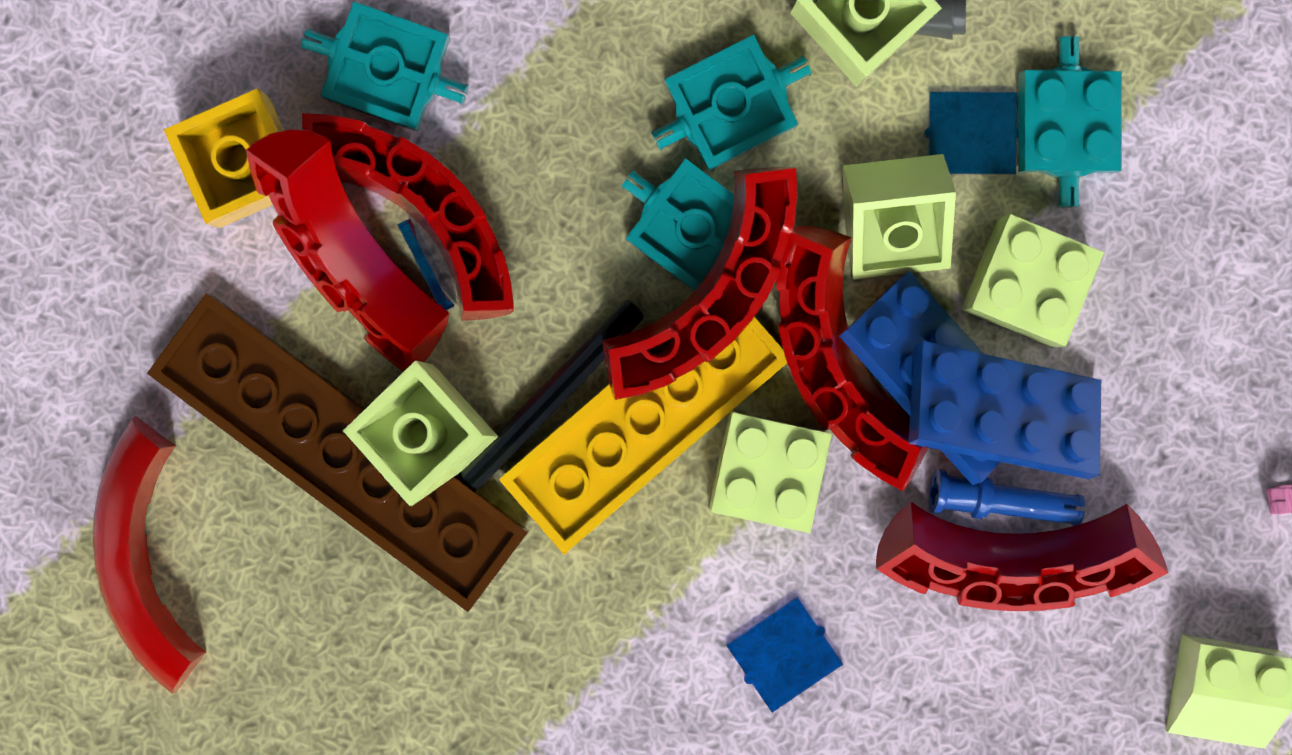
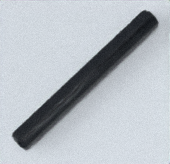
(550, 396)

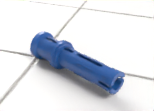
(985, 497)

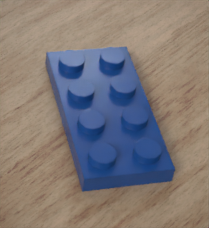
(885, 344)
(1005, 410)

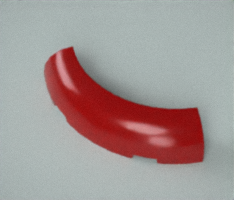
(433, 198)
(338, 249)
(726, 297)
(826, 369)
(124, 561)
(1020, 568)

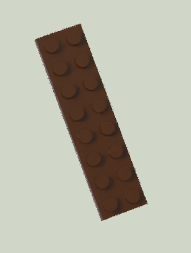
(297, 427)

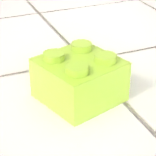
(1032, 281)
(769, 472)

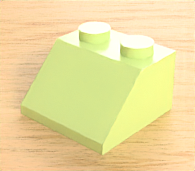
(862, 32)
(899, 216)
(420, 432)
(1229, 691)

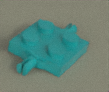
(385, 66)
(731, 102)
(1069, 121)
(682, 222)

